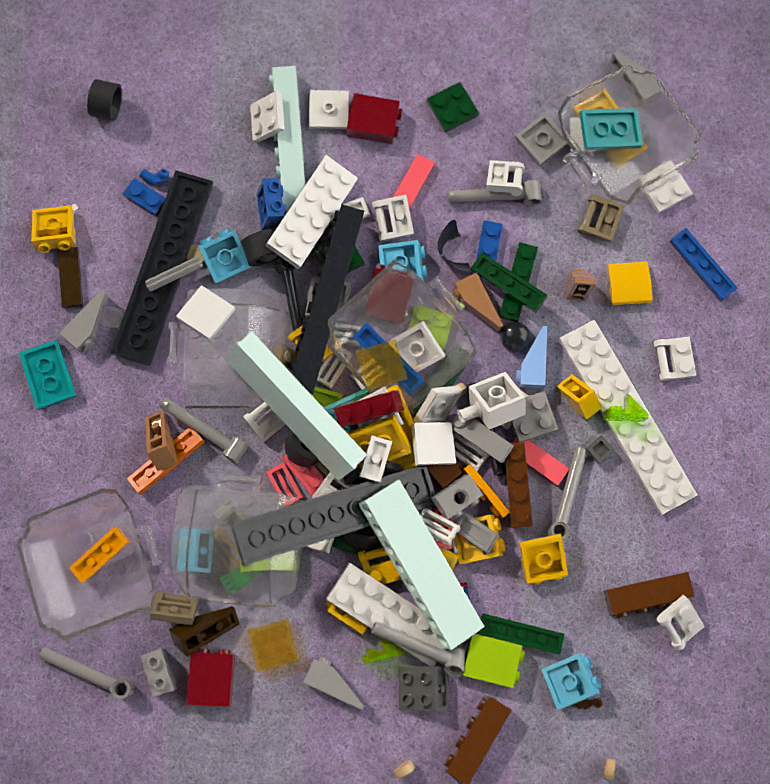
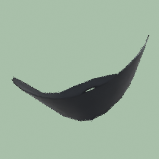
(448, 234)

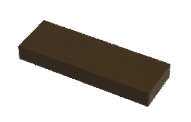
(70, 277)

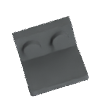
(423, 689)

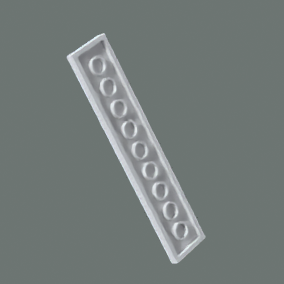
(639, 440)

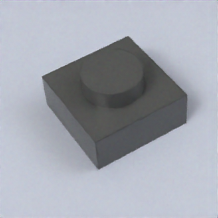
(600, 449)

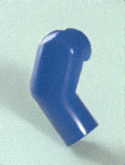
(155, 179)

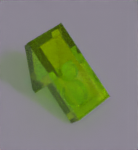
(631, 412)
(389, 650)

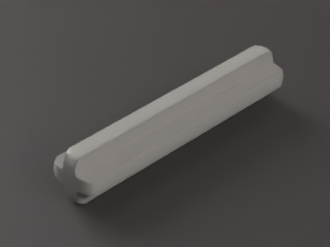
(173, 273)

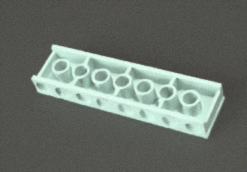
(295, 406)
(422, 565)

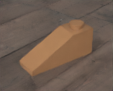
(579, 285)
(475, 298)
(159, 441)

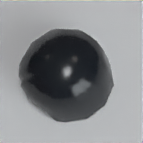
(515, 337)

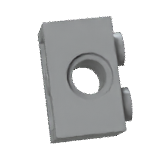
(445, 499)
(158, 672)

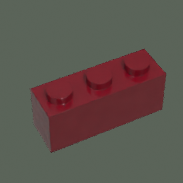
(369, 409)

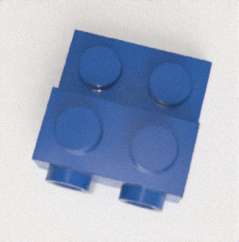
(270, 202)

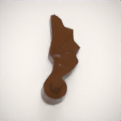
(597, 702)

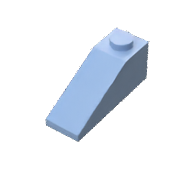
(533, 368)

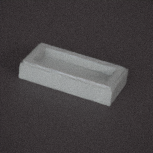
(477, 532)

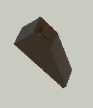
(203, 630)

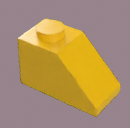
(580, 396)

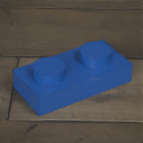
(144, 197)
(490, 239)

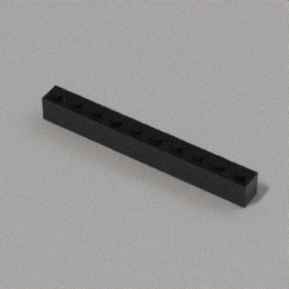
(327, 296)

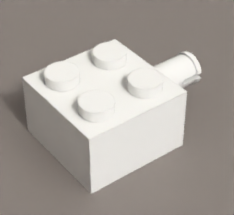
(494, 401)

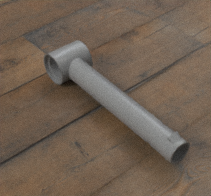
(530, 194)
(233, 448)
(569, 493)
(453, 659)
(87, 673)

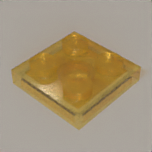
(381, 365)
(273, 645)

